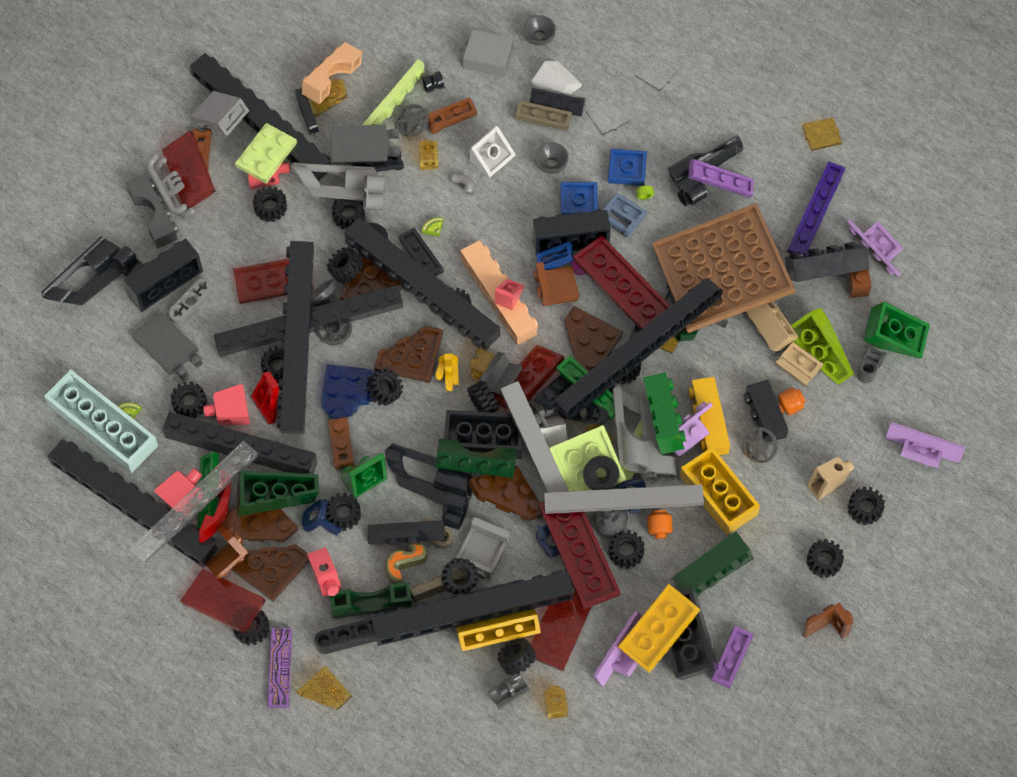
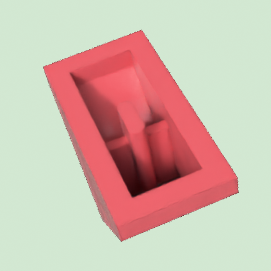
(508, 293)

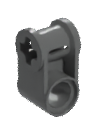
(872, 362)

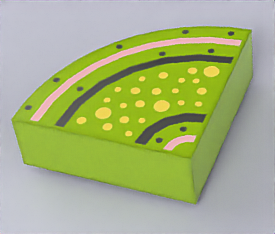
(433, 226)
(130, 409)

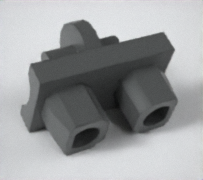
(540, 412)
(508, 690)

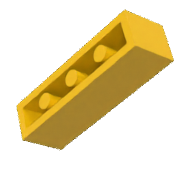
(712, 419)
(498, 630)

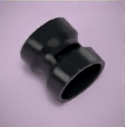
(433, 82)

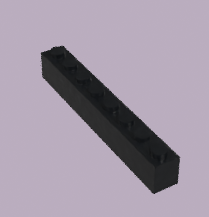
(225, 440)

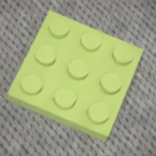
(576, 452)

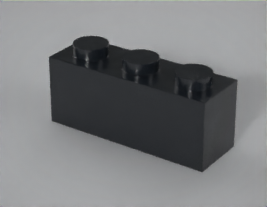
(765, 409)

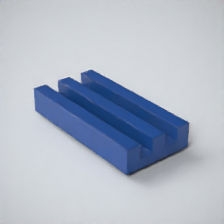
(556, 259)

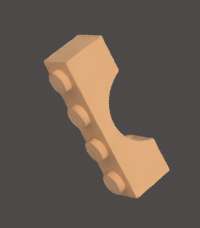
(343, 60)

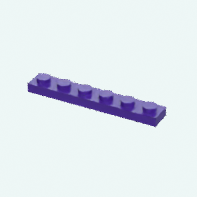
(817, 208)

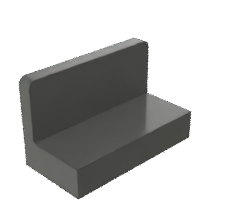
(500, 373)

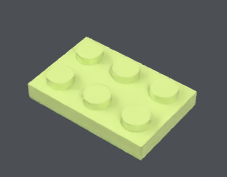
(266, 153)

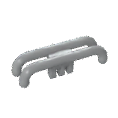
(168, 186)

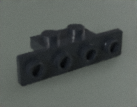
(406, 532)

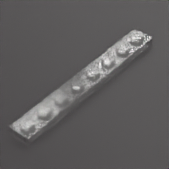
(193, 502)

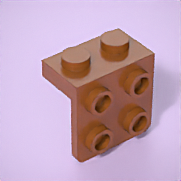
(555, 285)
(229, 555)
(833, 614)

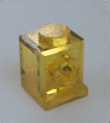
(428, 155)
(480, 363)
(556, 709)

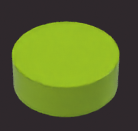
(645, 192)

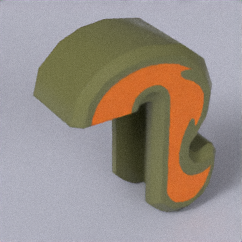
(404, 559)

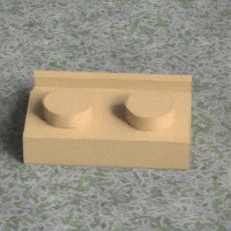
(799, 364)

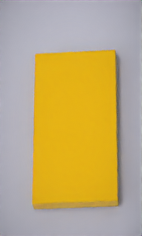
(659, 628)

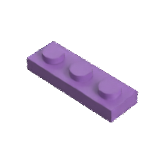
(732, 657)

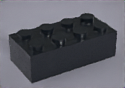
(576, 228)
(827, 262)
(163, 275)
(483, 431)
(693, 650)

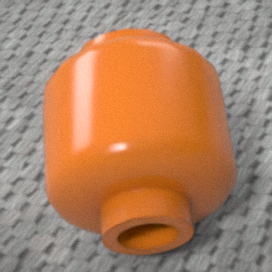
(791, 401)
(659, 524)

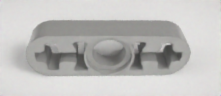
(190, 293)

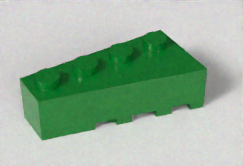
(663, 413)

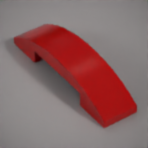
(210, 523)

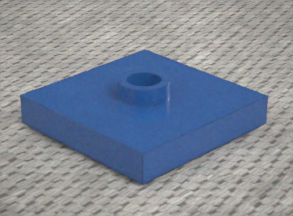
(627, 167)
(578, 197)

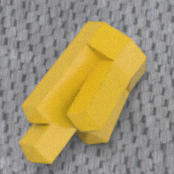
(449, 366)

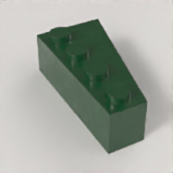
(274, 490)
(714, 565)

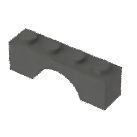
(143, 193)

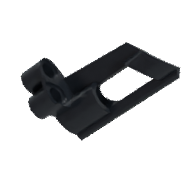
(692, 190)
(107, 261)
(448, 489)

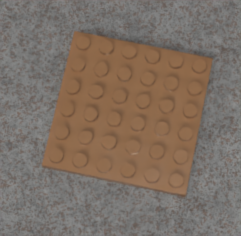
(734, 255)

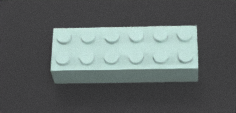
(101, 421)

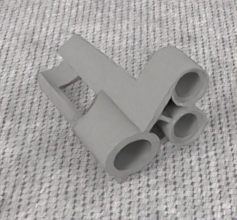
(360, 183)
(643, 453)

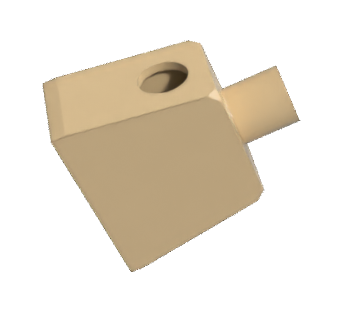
(829, 477)

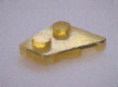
(337, 94)
(325, 689)

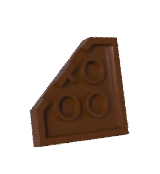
(367, 281)
(590, 337)
(412, 355)
(507, 494)
(261, 526)
(271, 568)

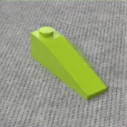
(820, 341)

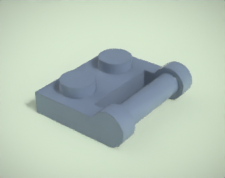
(627, 211)

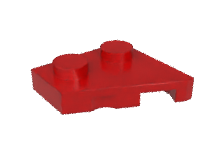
(266, 397)

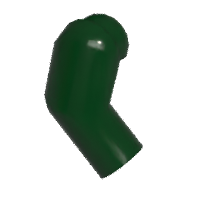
(685, 336)

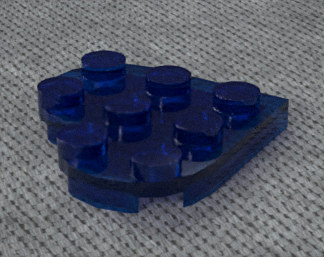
(345, 390)

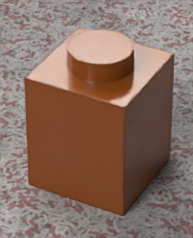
(859, 283)

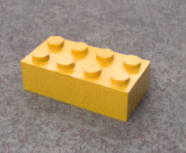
(723, 492)

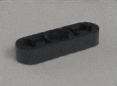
(306, 111)
(589, 415)

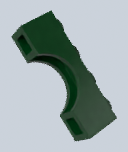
(454, 456)
(351, 603)

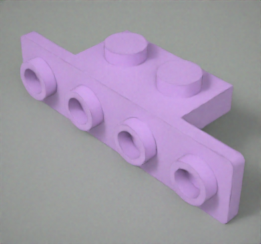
(881, 242)
(693, 427)
(924, 447)
(615, 658)

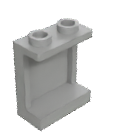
(220, 112)
(484, 546)

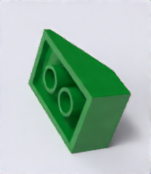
(896, 331)
(365, 474)

